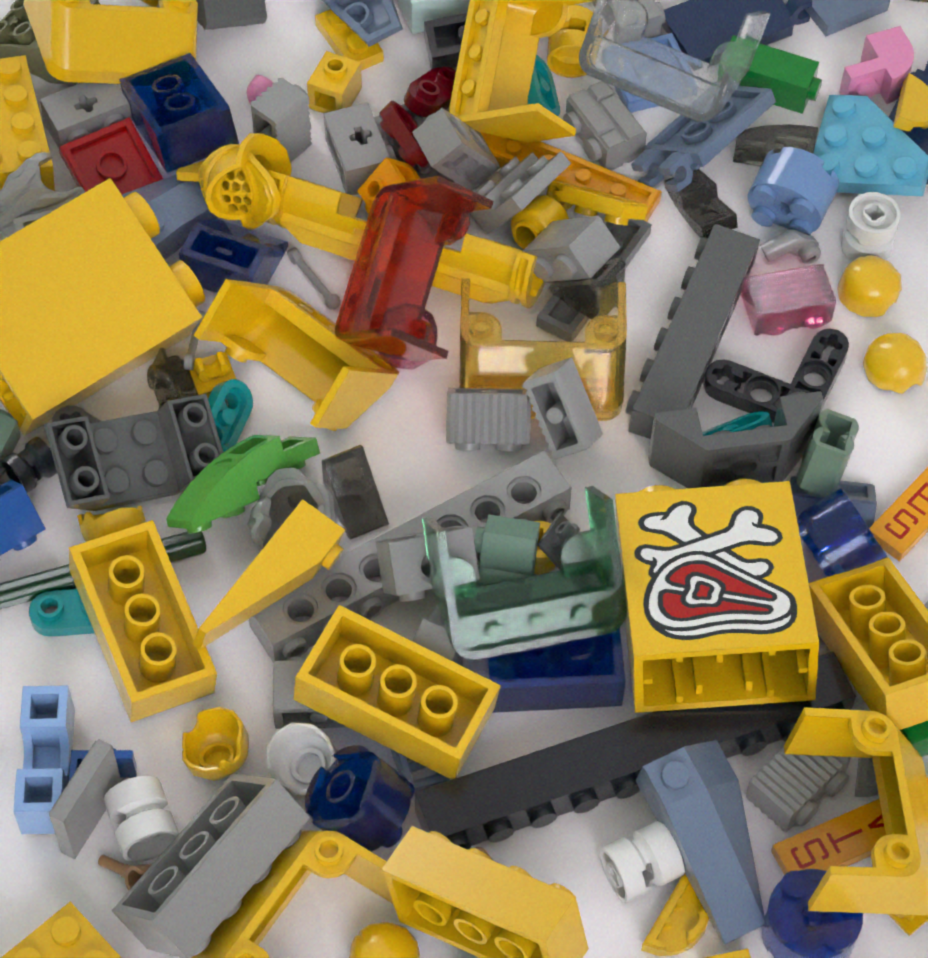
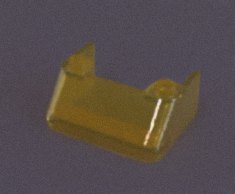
(507, 364)

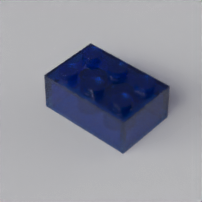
(179, 112)
(561, 675)

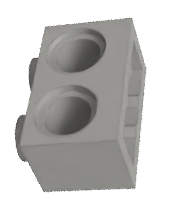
(455, 149)

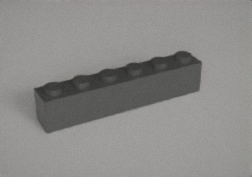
(695, 327)

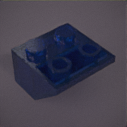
(229, 251)

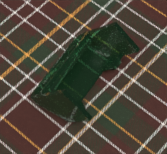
(538, 609)

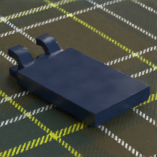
(706, 24)

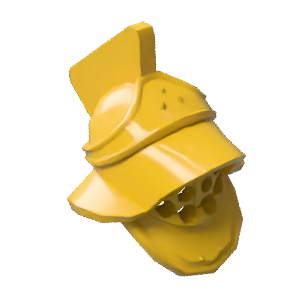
(238, 179)

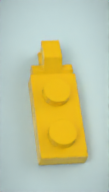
(591, 201)

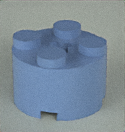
(792, 190)

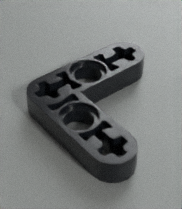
(754, 379)

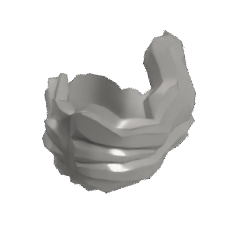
(27, 195)
(280, 497)

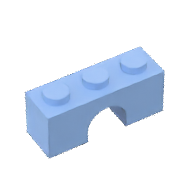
(47, 744)

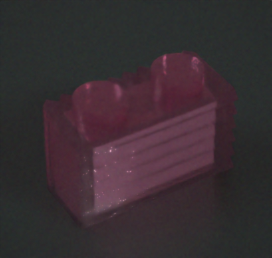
(788, 300)

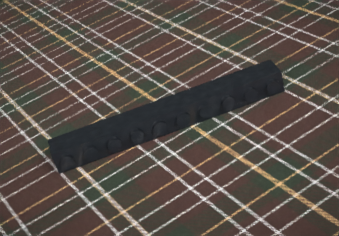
(607, 763)

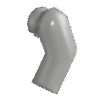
(793, 243)

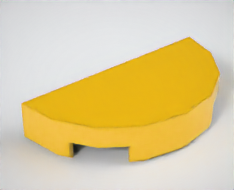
(912, 105)
(679, 923)

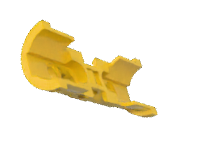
(329, 222)

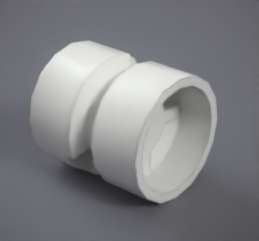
(870, 226)
(140, 820)
(639, 862)

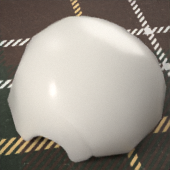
(297, 754)

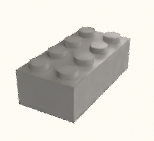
(212, 865)

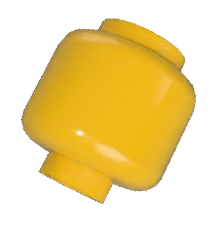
(535, 218)

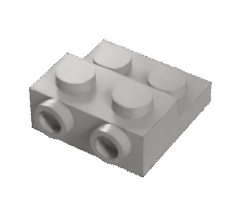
(517, 187)

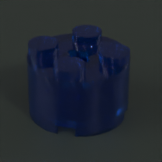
(838, 535)
(360, 798)
(787, 921)

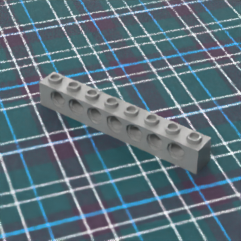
(531, 480)

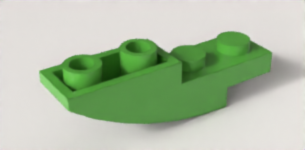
(233, 479)

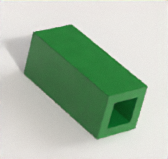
(787, 74)

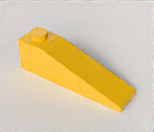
(284, 564)

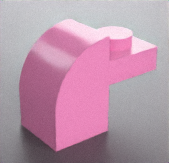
(883, 66)

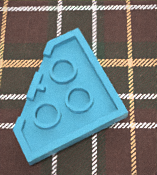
(868, 151)

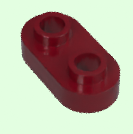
(430, 91)
(399, 126)

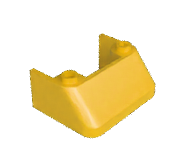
(110, 41)
(499, 65)
(300, 347)
(319, 852)
(900, 857)

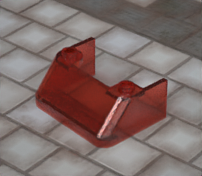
(398, 265)

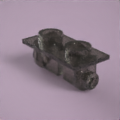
(169, 378)

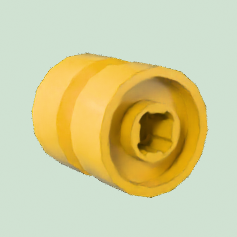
(567, 42)

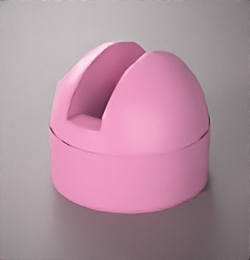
(256, 86)

